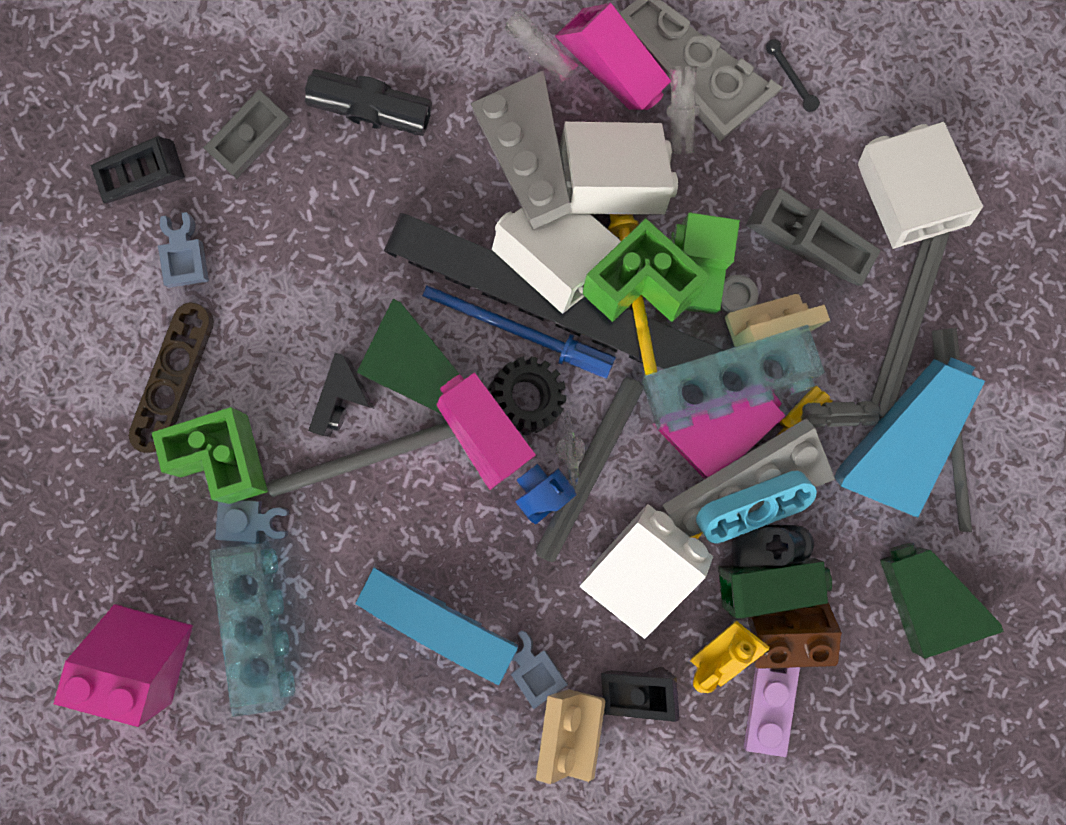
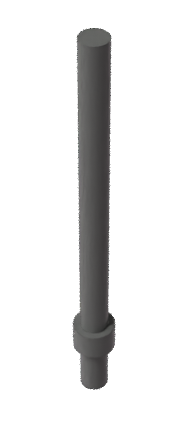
(360, 459)

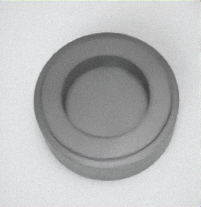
(738, 293)

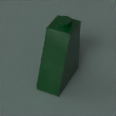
(407, 359)
(773, 588)
(934, 603)

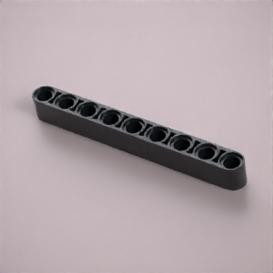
(483, 269)

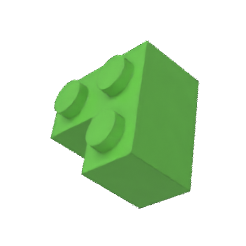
(712, 246)
(645, 266)
(220, 447)

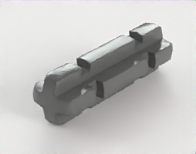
(841, 414)

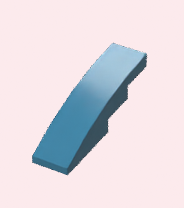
(437, 626)

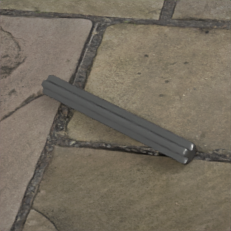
(908, 322)
(590, 468)

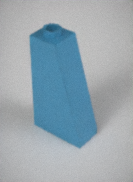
(913, 439)

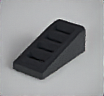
(161, 161)

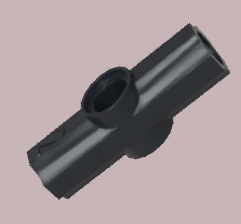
(368, 101)

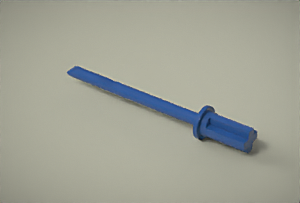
(571, 352)

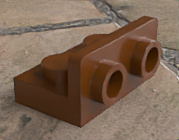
(798, 637)

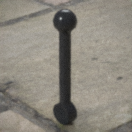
(810, 102)

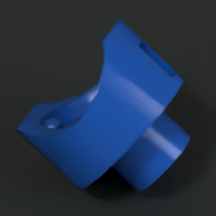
(543, 493)

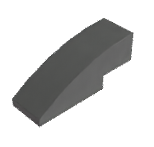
(813, 236)

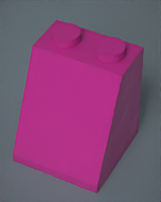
(125, 666)

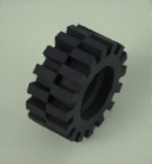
(543, 380)

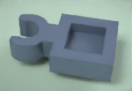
(182, 259)
(244, 521)
(537, 674)

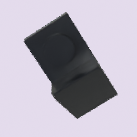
(340, 384)
(641, 694)

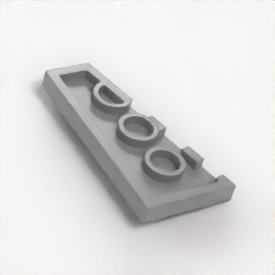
(725, 87)
(525, 142)
(790, 451)

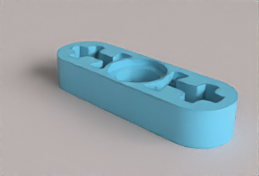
(720, 519)

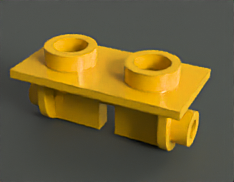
(726, 657)

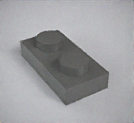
(247, 134)

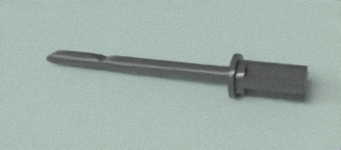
(947, 346)

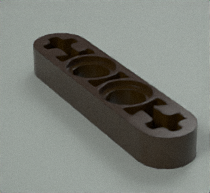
(164, 374)

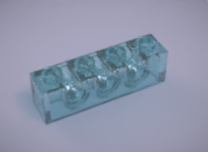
(791, 349)
(248, 690)

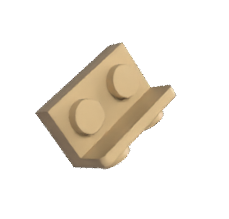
(773, 318)
(570, 736)

